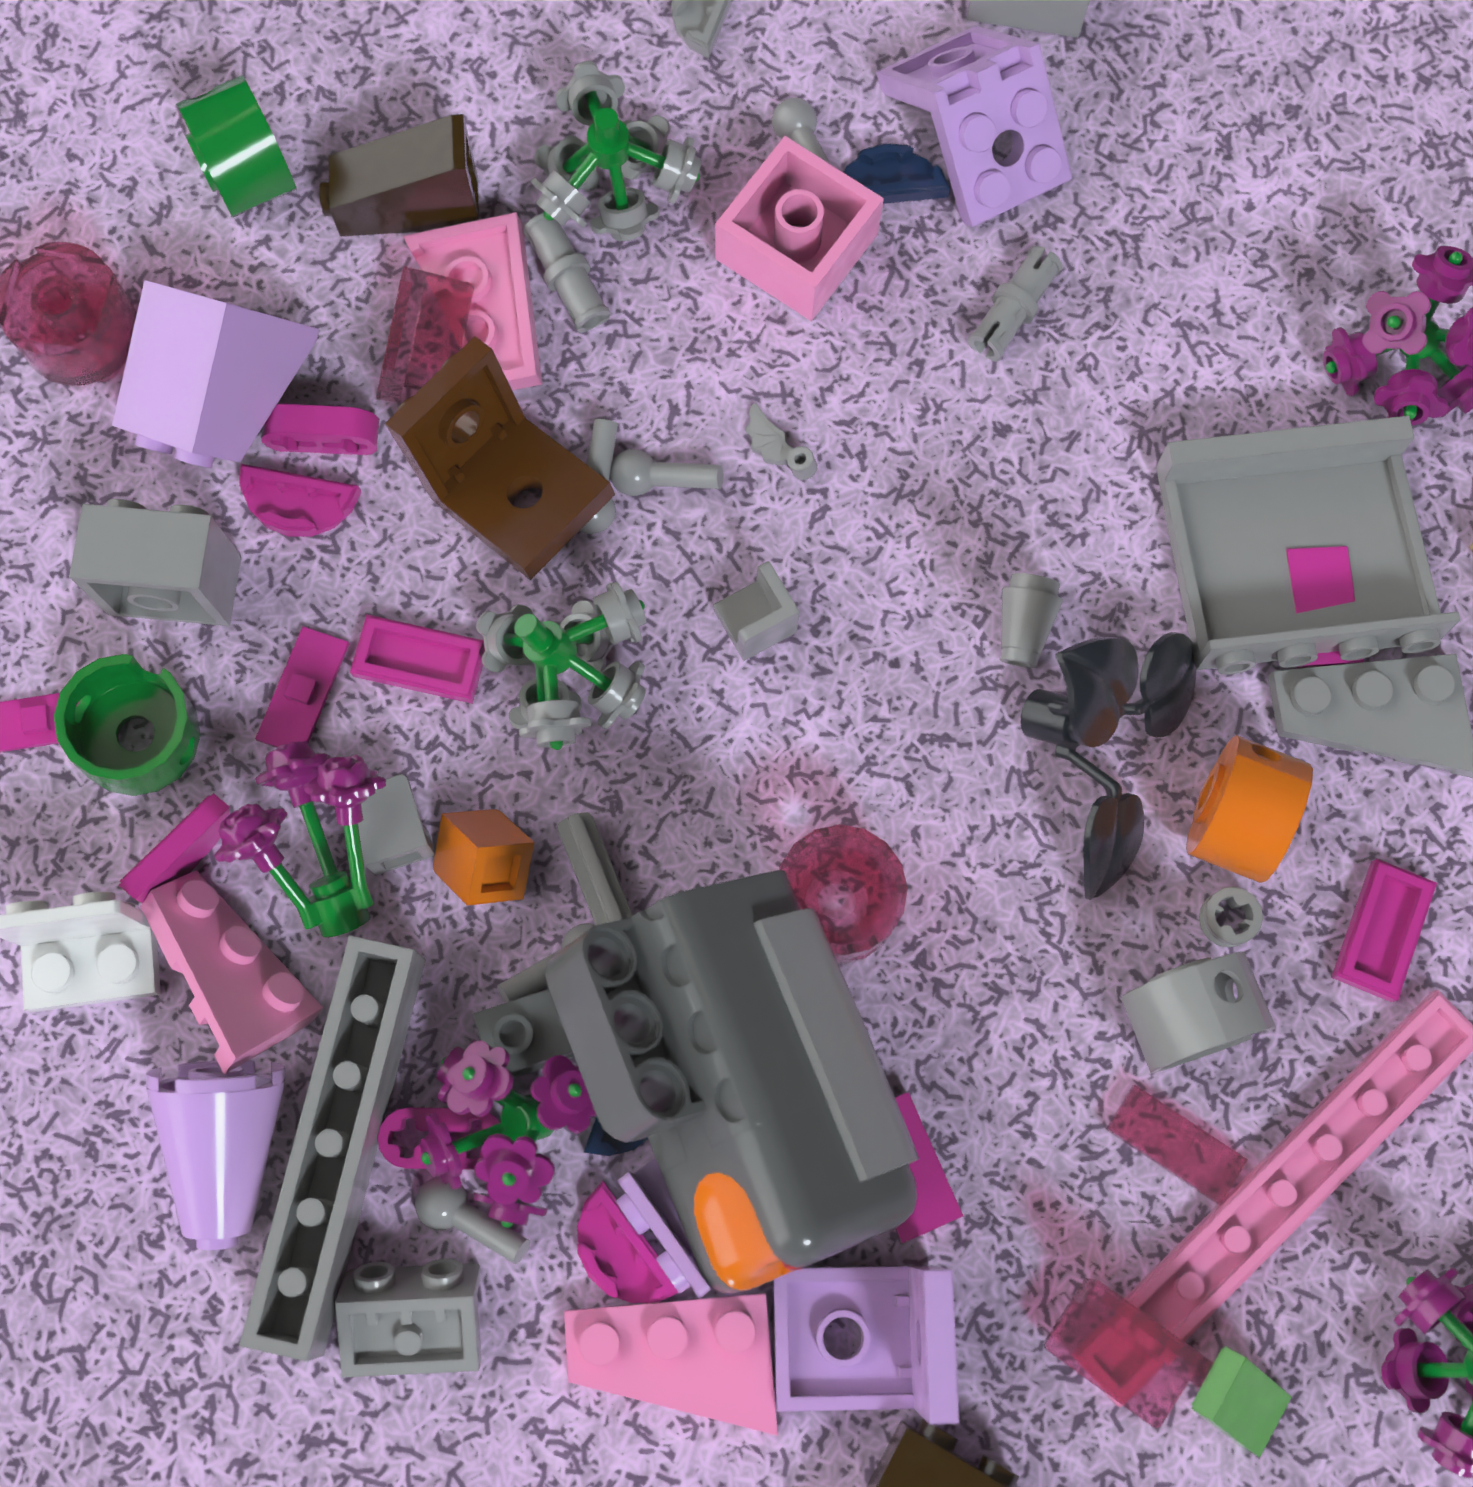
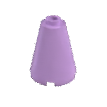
(215, 1144)

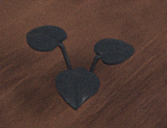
(1099, 684)

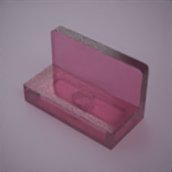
(424, 330)
(1125, 1352)

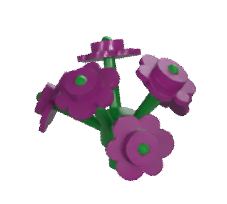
(509, 1148)

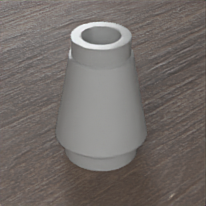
(1027, 617)

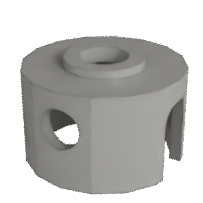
(1195, 1010)

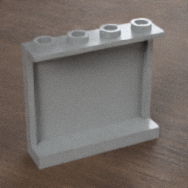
(1252, 496)

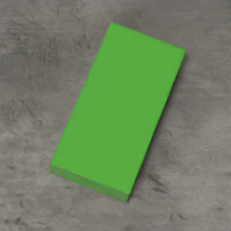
(1241, 1401)

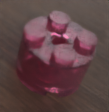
(67, 314)

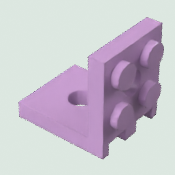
(975, 91)
(904, 1347)

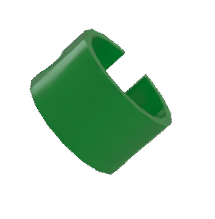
(236, 146)
(109, 696)

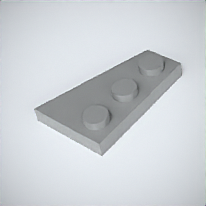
(1381, 708)

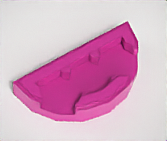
(296, 502)
(178, 850)
(617, 1255)

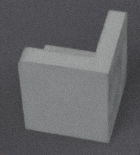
(758, 613)
(393, 828)

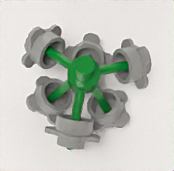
(616, 146)
(578, 643)

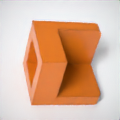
(482, 856)

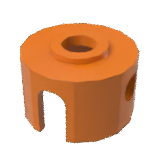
(1249, 809)

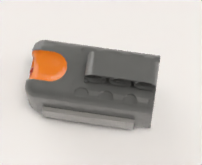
(746, 1069)

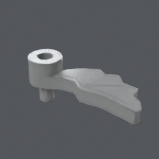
(773, 446)

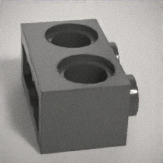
(527, 1030)

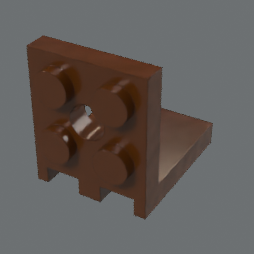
(491, 457)

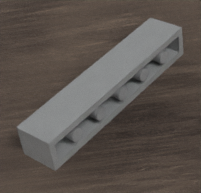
(333, 1151)

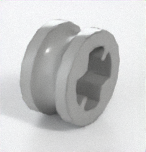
(1235, 899)

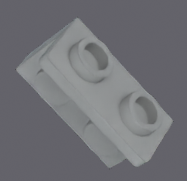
(409, 1319)

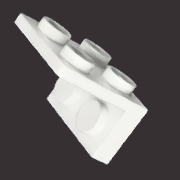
(82, 951)

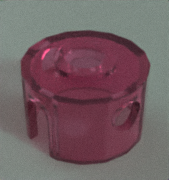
(864, 866)

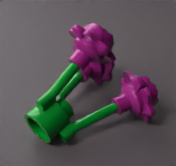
(309, 777)

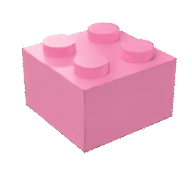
(797, 228)

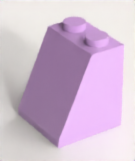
(205, 374)

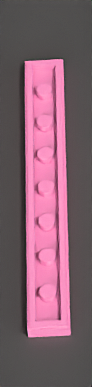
(1305, 1168)

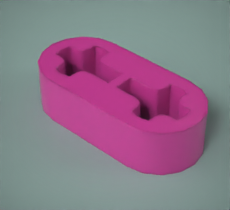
(321, 429)
(455, 1123)

